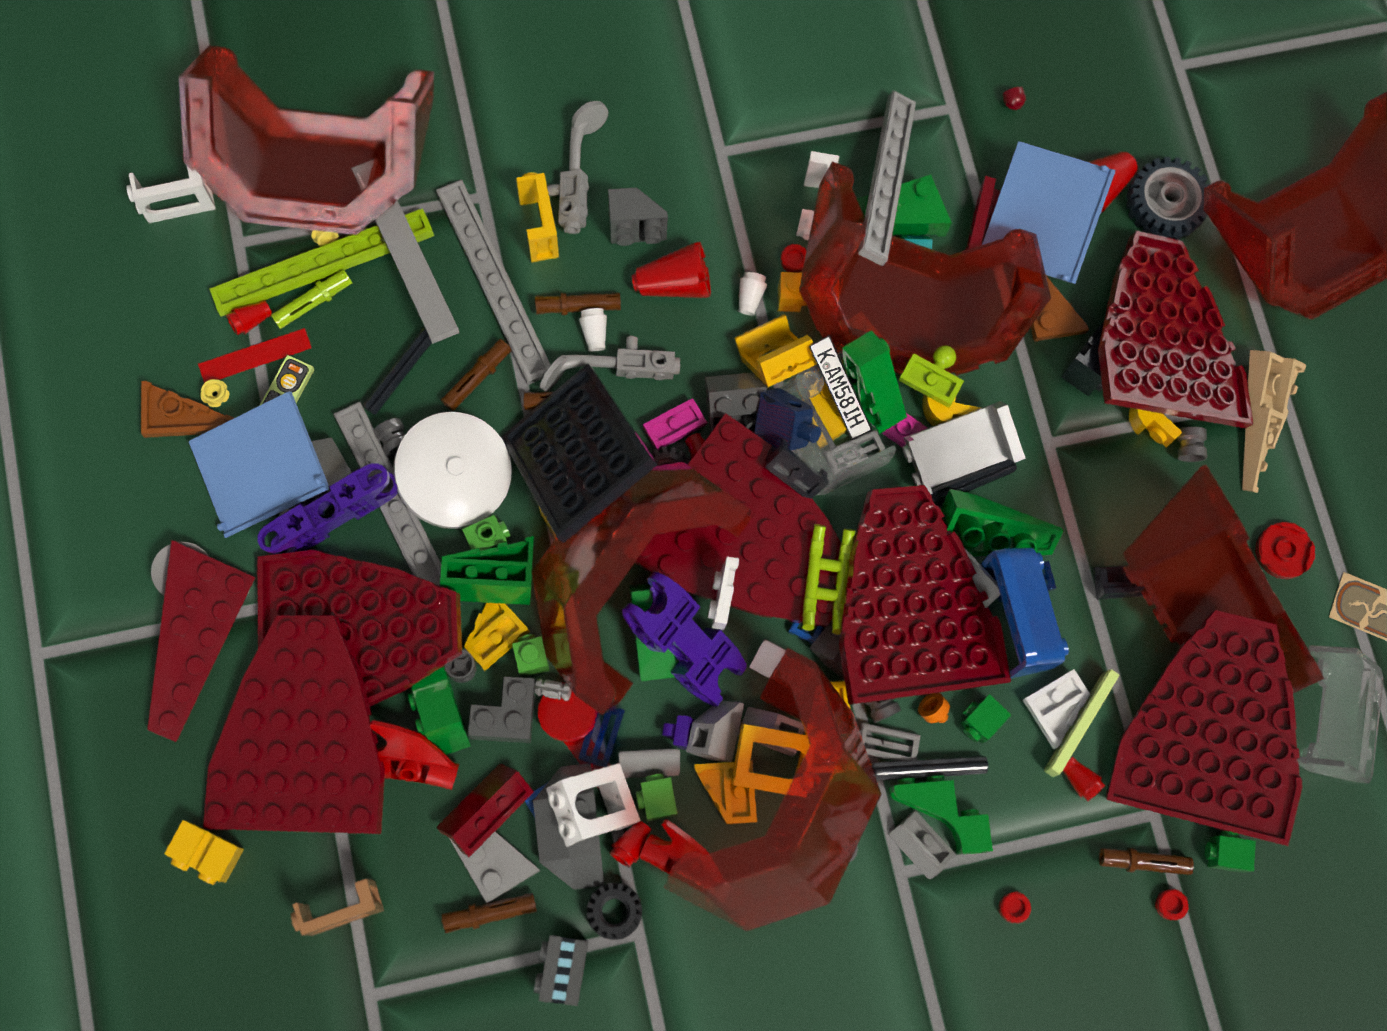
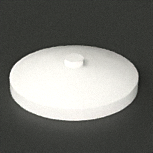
(452, 470)

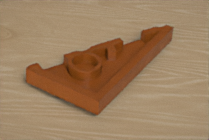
(1057, 318)
(171, 415)

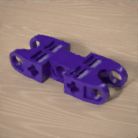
(348, 504)
(671, 627)

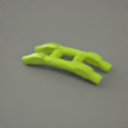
(816, 564)

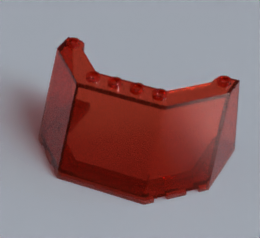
(298, 163)
(1319, 235)
(920, 297)
(1199, 562)
(584, 571)
(815, 826)

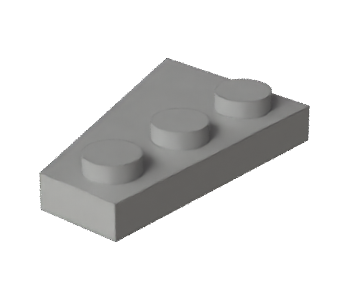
(497, 867)

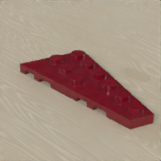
(195, 621)

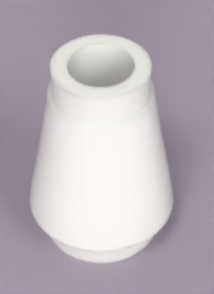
(750, 292)
(594, 328)

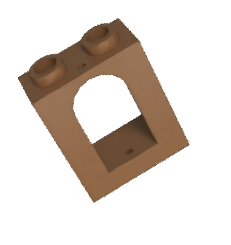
(369, 904)

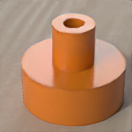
(934, 708)

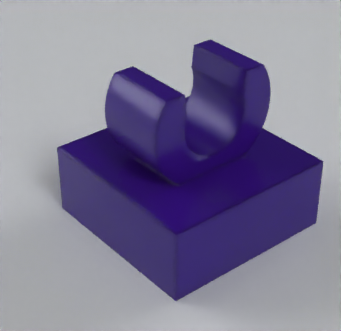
(679, 732)

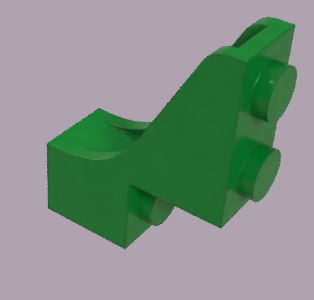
(938, 800)

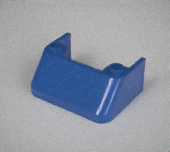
(1027, 609)

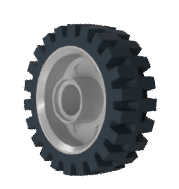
(1154, 211)

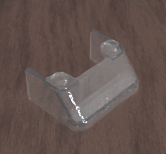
(841, 462)
(1347, 715)

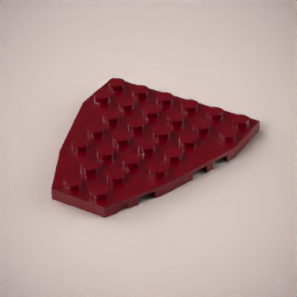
(1166, 339)
(769, 550)
(913, 606)
(392, 620)
(1217, 735)
(298, 739)

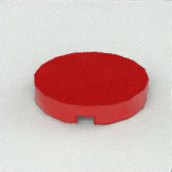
(1285, 550)
(566, 719)

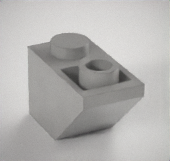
(773, 721)
(716, 732)

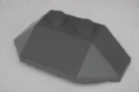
(580, 863)

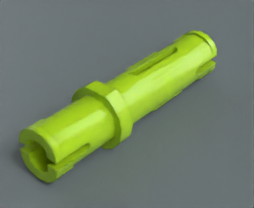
(321, 292)

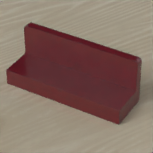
(983, 212)
(485, 809)

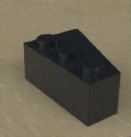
(1085, 369)

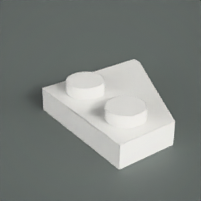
(724, 584)
(1057, 706)

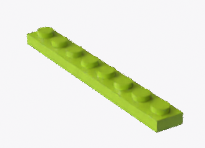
(311, 266)

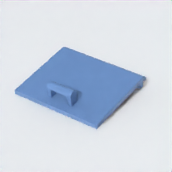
(1056, 201)
(258, 464)

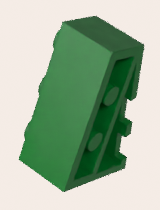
(918, 209)
(874, 381)
(491, 574)
(651, 664)
(438, 712)

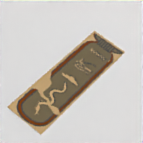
(1361, 606)

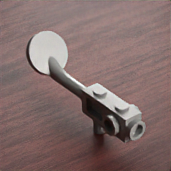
(574, 183)
(628, 363)

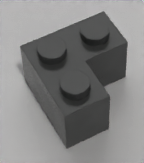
(512, 720)

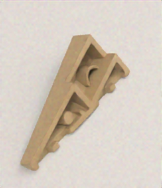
(1269, 388)

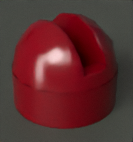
(1014, 98)

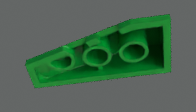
(992, 526)

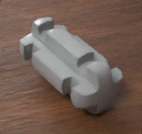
(552, 689)

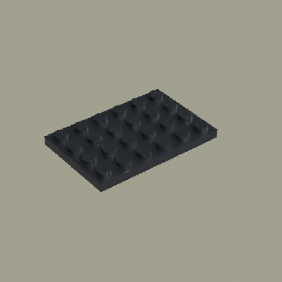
(577, 452)

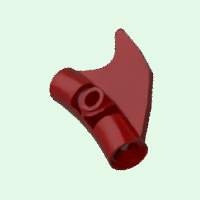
(413, 757)
(665, 853)

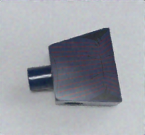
(785, 417)

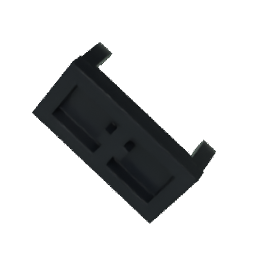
(795, 471)
(1114, 583)

